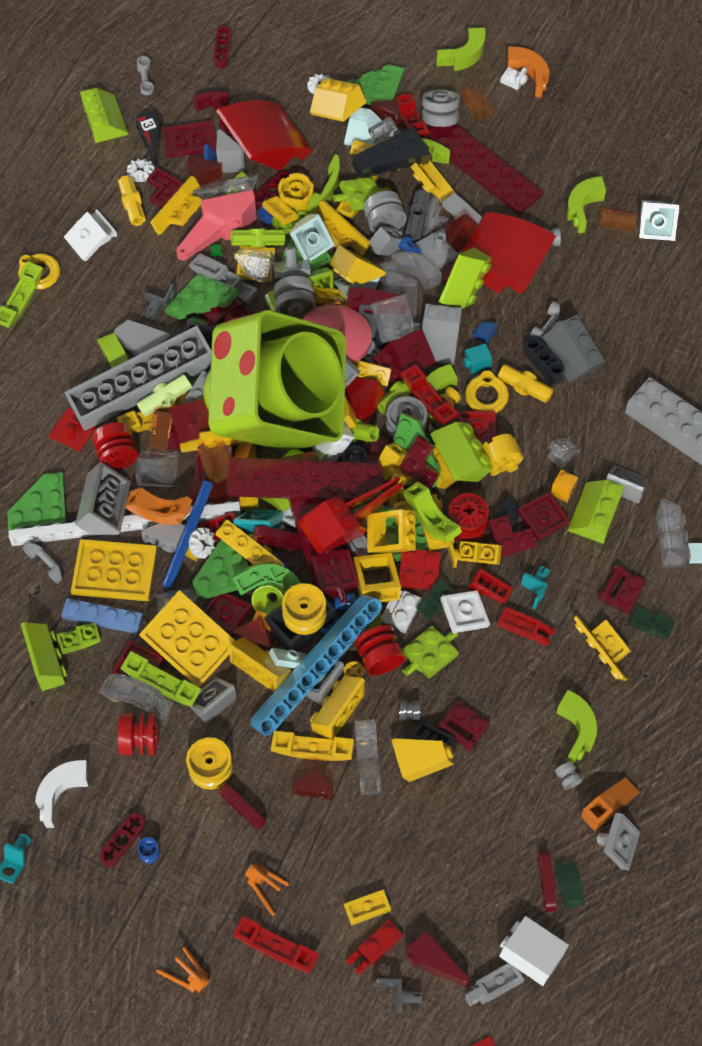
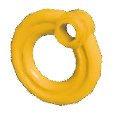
(46, 259)
(495, 382)

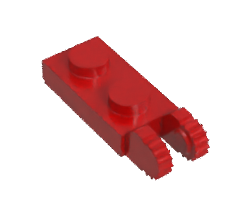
(525, 626)
(376, 946)

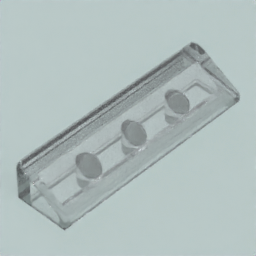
(226, 187)

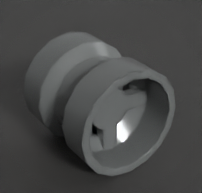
(409, 710)

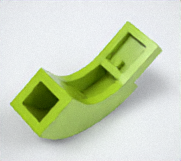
(466, 55)
(584, 193)
(439, 381)
(429, 516)
(581, 715)

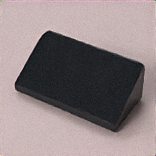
(508, 508)

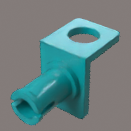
(536, 584)
(14, 858)

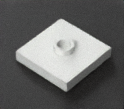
(86, 236)
(465, 611)

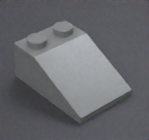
(441, 331)

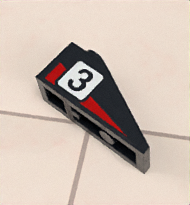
(150, 133)

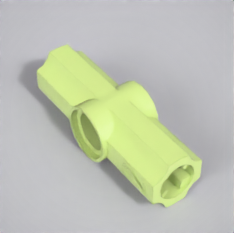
(164, 395)

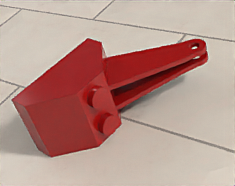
(337, 523)

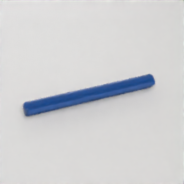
(189, 528)

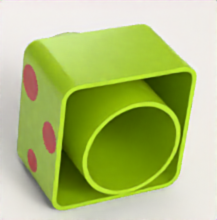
(276, 381)

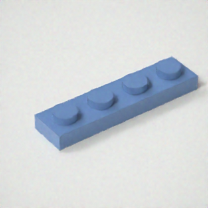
(102, 616)

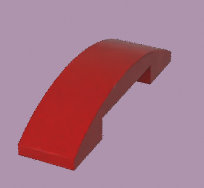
(409, 114)
(422, 390)
(275, 946)

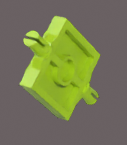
(357, 191)
(430, 652)

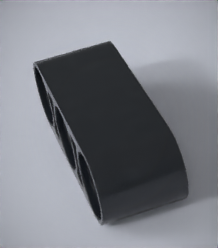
(541, 352)

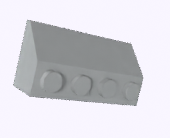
(103, 501)

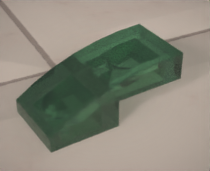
(430, 602)
(651, 624)
(570, 884)

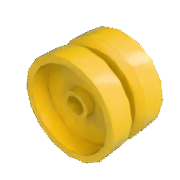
(304, 609)
(198, 762)

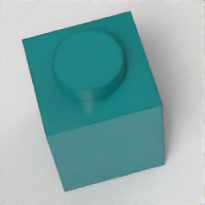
(477, 358)

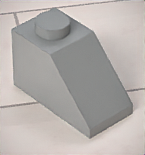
(386, 240)

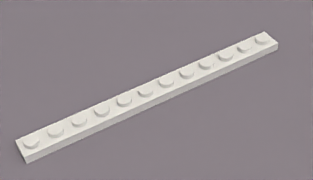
(130, 523)

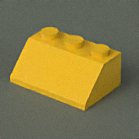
(336, 99)
(354, 267)
(257, 663)
(338, 707)

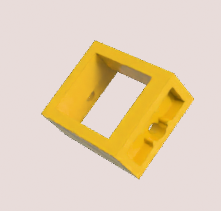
(377, 532)
(390, 590)

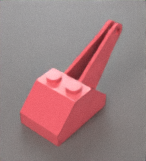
(218, 219)

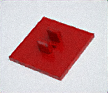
(70, 432)

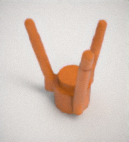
(258, 875)
(197, 979)

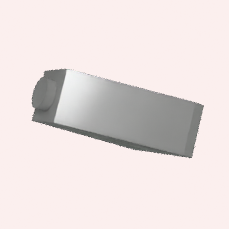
(138, 337)

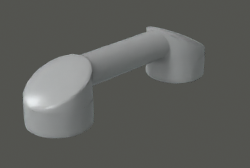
(143, 67)
(554, 311)
(33, 550)

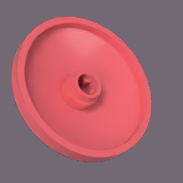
(350, 323)

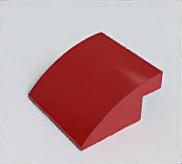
(264, 132)
(515, 250)

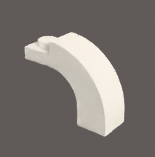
(55, 783)

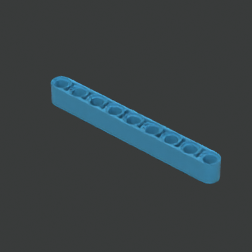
(307, 668)

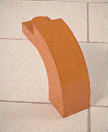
(536, 66)
(157, 509)

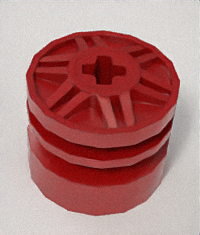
(115, 445)
(474, 524)
(380, 650)
(137, 734)

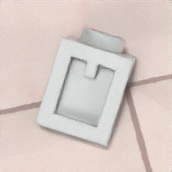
(514, 78)

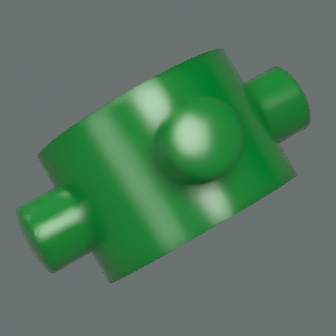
(216, 250)

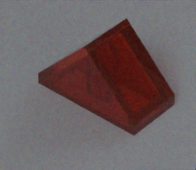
(387, 109)
(204, 170)
(459, 232)
(217, 494)
(256, 631)
(313, 786)

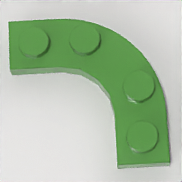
(264, 574)

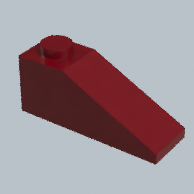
(366, 296)
(433, 959)

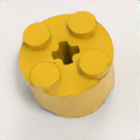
(296, 191)
(503, 453)

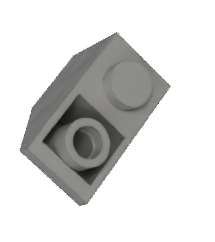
(163, 536)

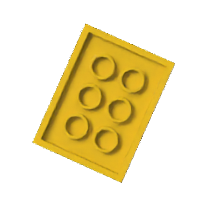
(114, 570)
(188, 639)

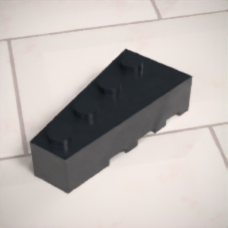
(392, 154)

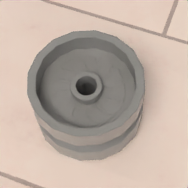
(440, 108)
(384, 210)
(294, 296)
(404, 405)

